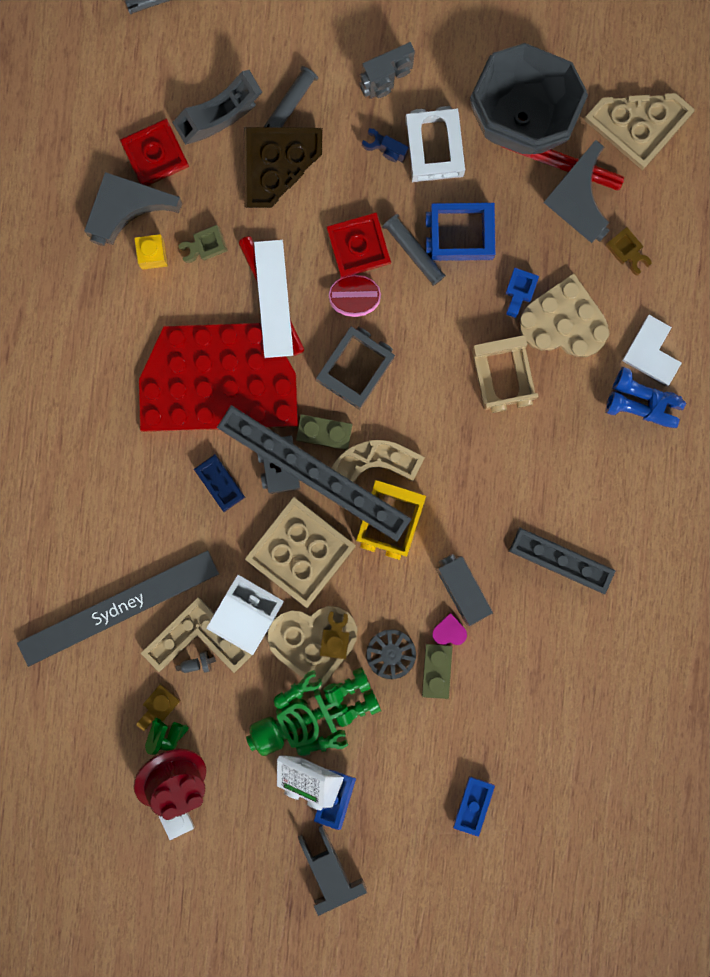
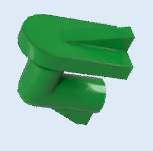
(156, 740)

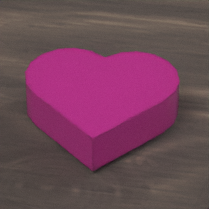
(449, 631)

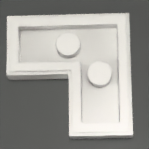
(645, 352)

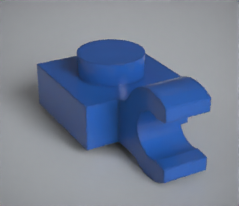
(521, 289)

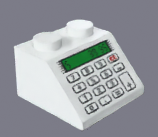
(308, 781)

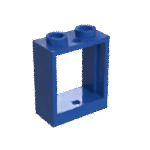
(487, 251)

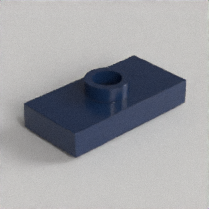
(219, 483)

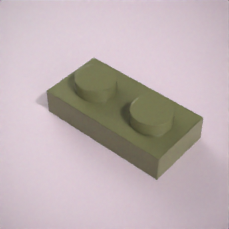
(324, 432)
(437, 671)

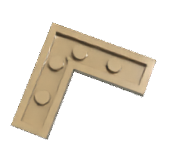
(183, 630)

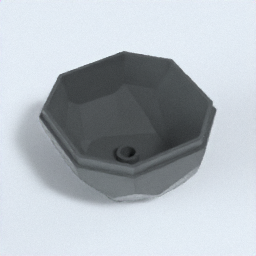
(531, 87)

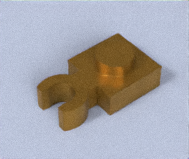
(625, 248)
(334, 641)

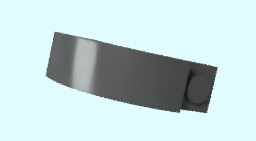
(220, 112)

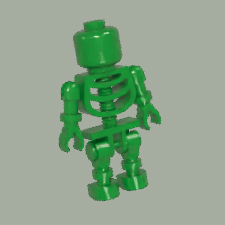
(269, 734)

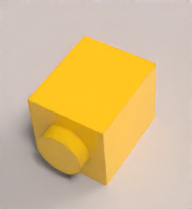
(151, 252)

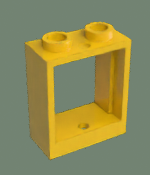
(399, 494)

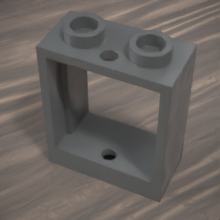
(342, 390)
(463, 589)

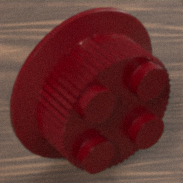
(171, 783)

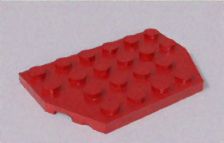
(208, 368)

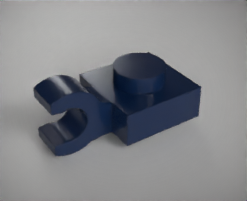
(391, 148)

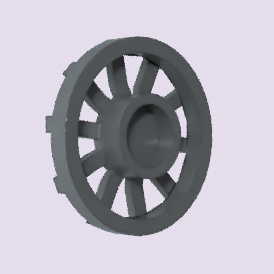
(391, 654)

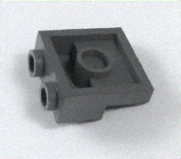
(379, 73)

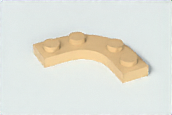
(378, 454)

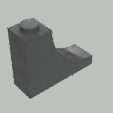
(575, 199)
(120, 203)

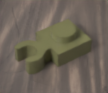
(207, 244)

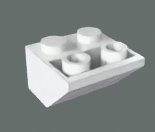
(245, 614)

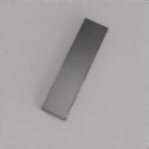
(562, 561)

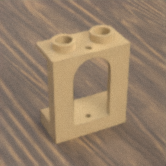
(526, 392)

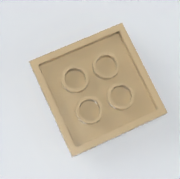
(300, 552)

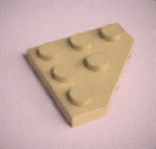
(639, 123)

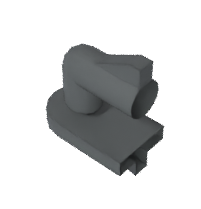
(194, 664)

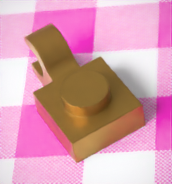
(159, 705)

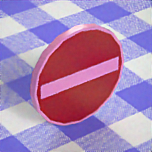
(354, 295)

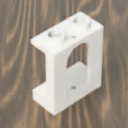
(442, 170)

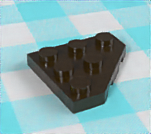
(276, 161)

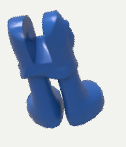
(656, 401)

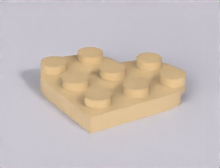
(566, 320)
(298, 638)

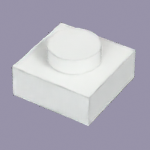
(177, 826)

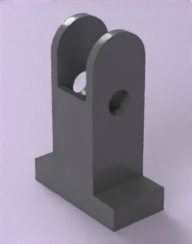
(331, 877)

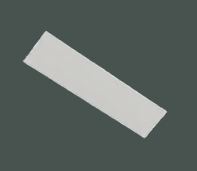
(273, 298)

